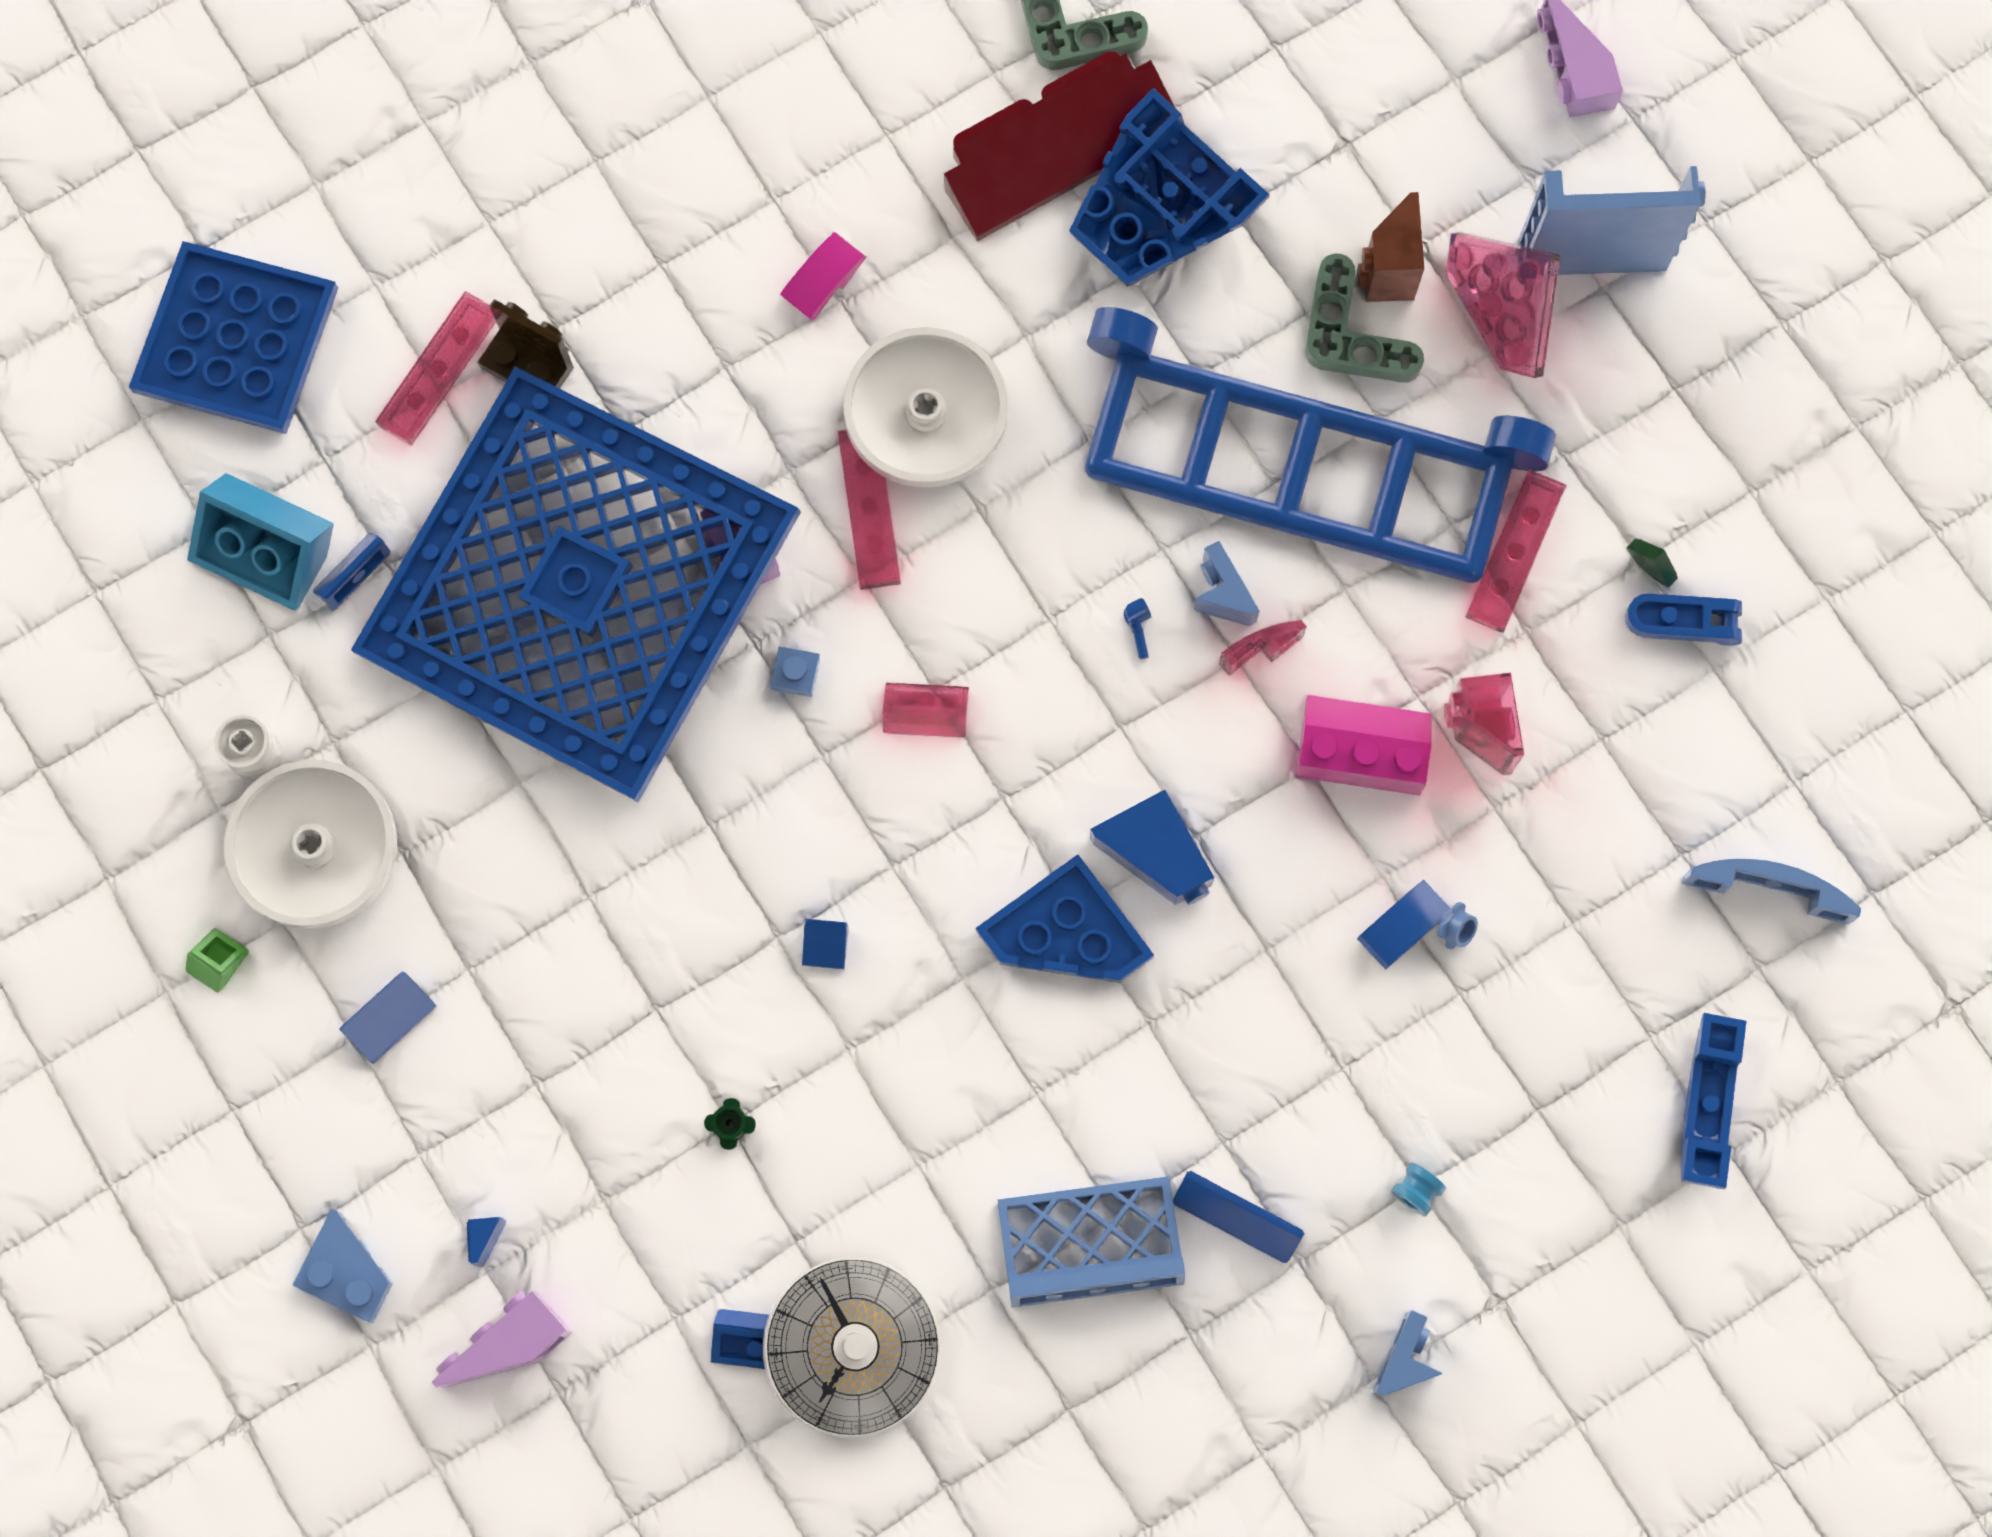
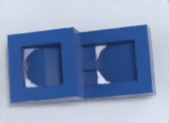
(1404, 924)

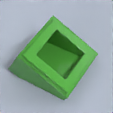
(215, 959)

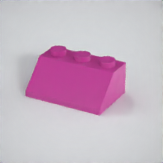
(1365, 745)

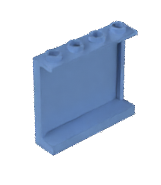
(1611, 228)

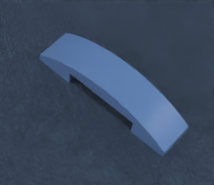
(1825, 899)

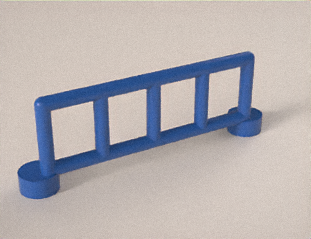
(1509, 444)

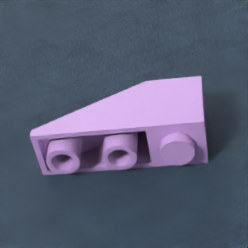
(1583, 64)
(517, 1340)

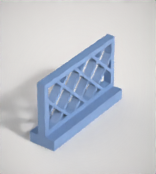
(1099, 1278)

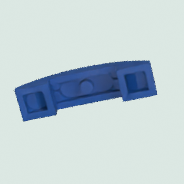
(1710, 1101)

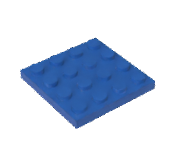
(234, 337)

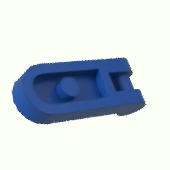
(1684, 618)

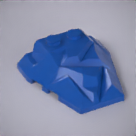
(1160, 195)

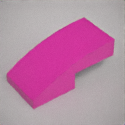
(822, 274)

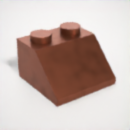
(1394, 256)

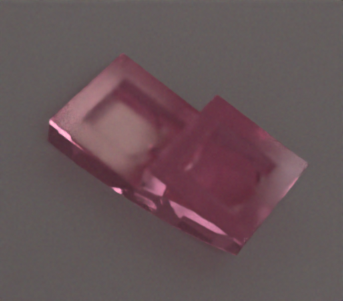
(1271, 640)

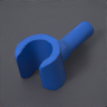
(1134, 615)

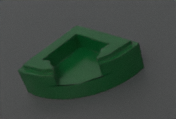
(1653, 561)

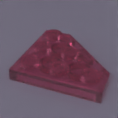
(1507, 297)

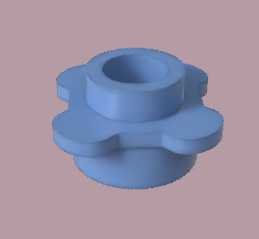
(1457, 927)

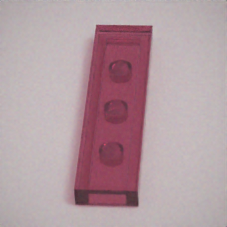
(437, 368)
(869, 520)
(1515, 551)

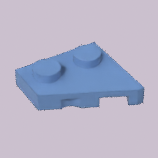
(343, 1271)

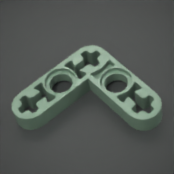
(1068, 36)
(1343, 344)

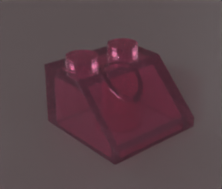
(1487, 720)

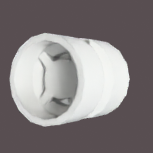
(247, 747)

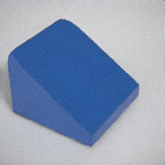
(825, 944)
(482, 1238)

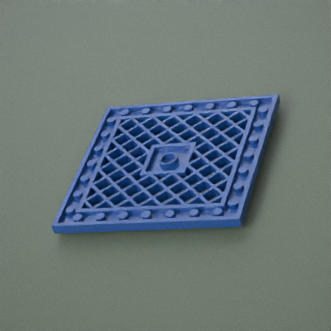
(576, 582)

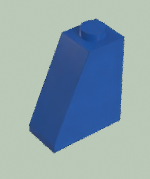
(1156, 849)

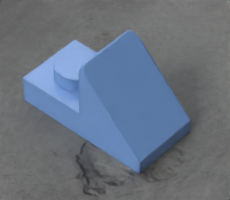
(1230, 597)
(1399, 1368)

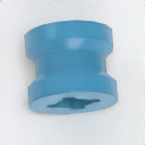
(1418, 1189)

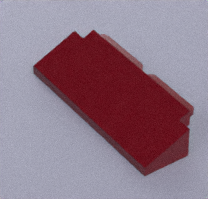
(1046, 147)

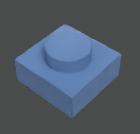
(795, 671)

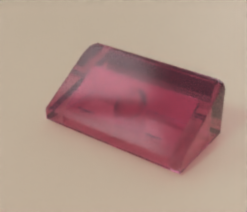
(925, 710)

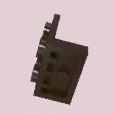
(525, 346)

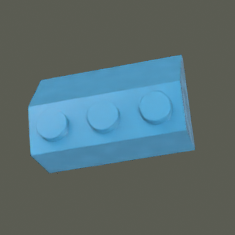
(258, 540)

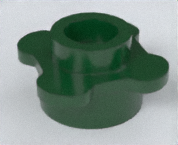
(729, 1111)

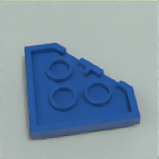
(1067, 929)

